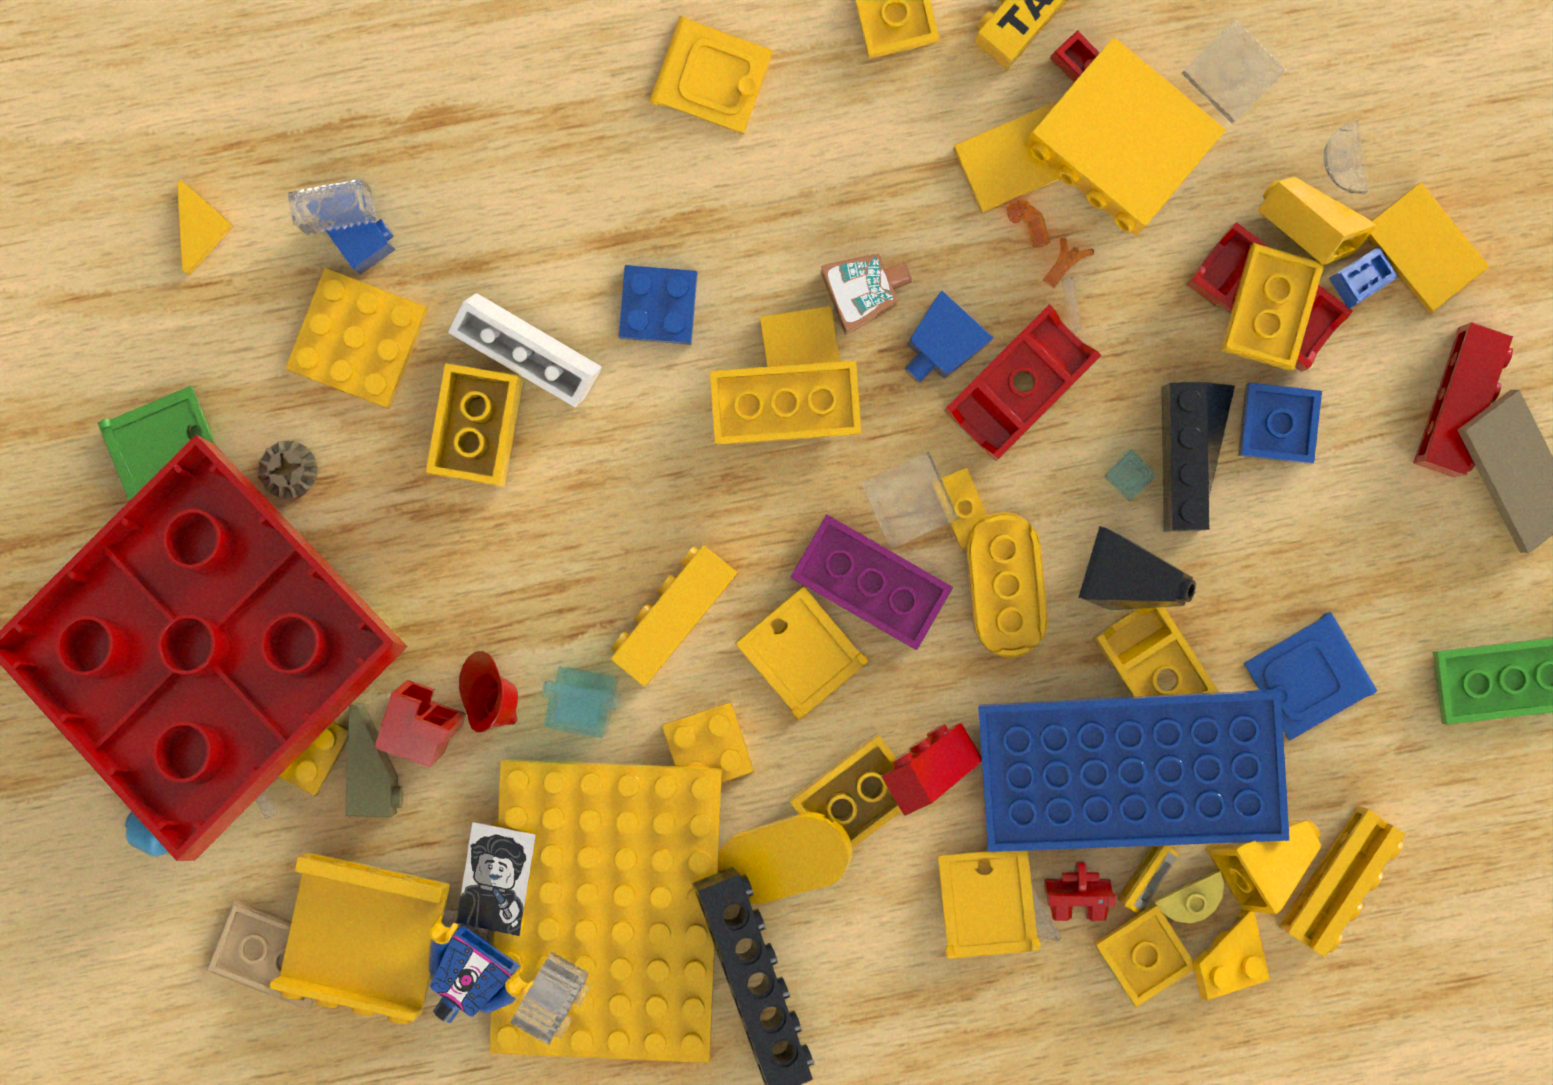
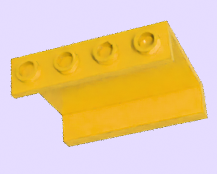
(1124, 137)
(360, 938)

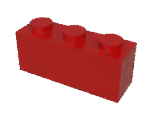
(931, 767)

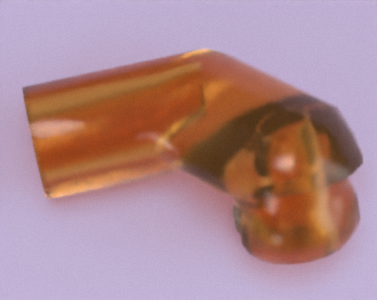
(1032, 218)

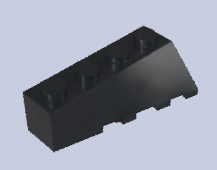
(1191, 444)

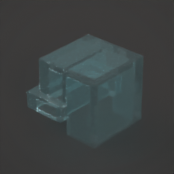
(580, 701)

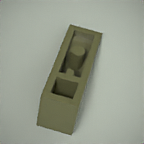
(371, 777)

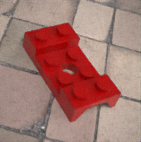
(1220, 277)
(997, 412)

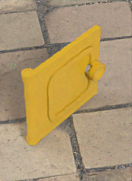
(704, 73)
(804, 659)
(990, 910)

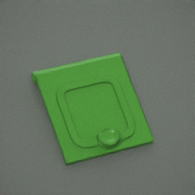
(152, 435)

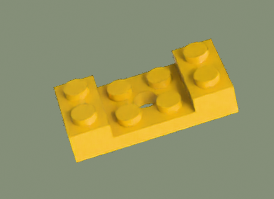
(1147, 644)

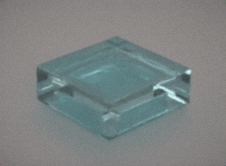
(1130, 475)

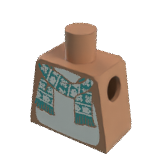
(863, 289)

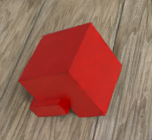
(416, 726)

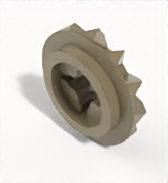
(301, 478)

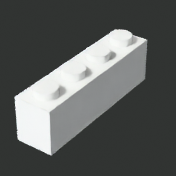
(524, 349)

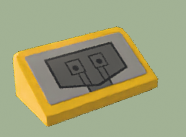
(1148, 877)

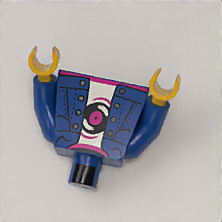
(470, 973)

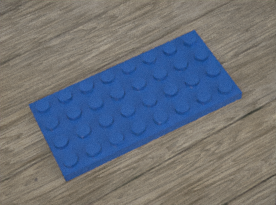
(1134, 771)

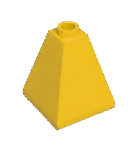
(1266, 872)

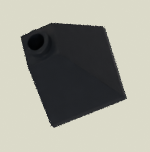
(1131, 577)

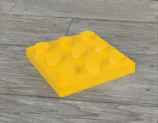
(356, 338)

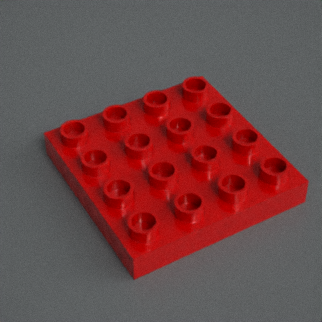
(195, 648)

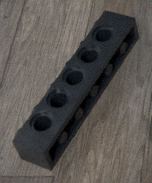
(714, 895)

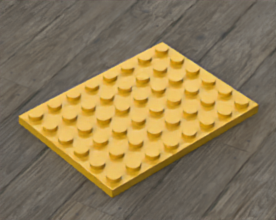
(617, 901)

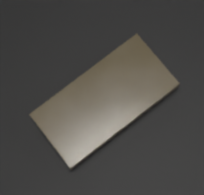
(1514, 467)

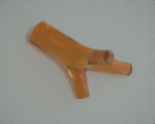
(1065, 262)

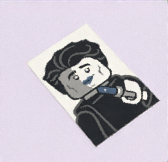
(495, 878)

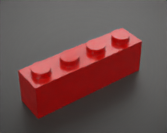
(1463, 393)

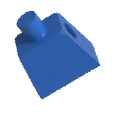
(944, 339)

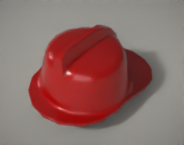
(486, 694)

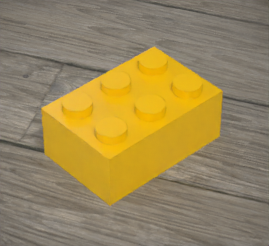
(474, 425)
(853, 791)

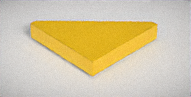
(200, 227)

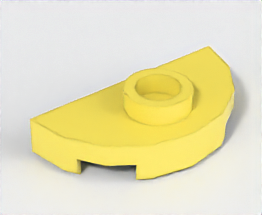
(1194, 900)

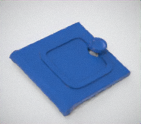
(1314, 673)

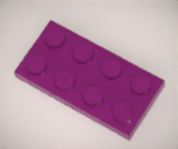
(871, 582)

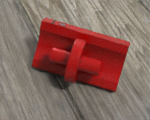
(1079, 889)

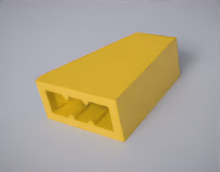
(1315, 220)

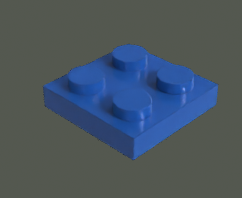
(658, 304)
(1280, 423)

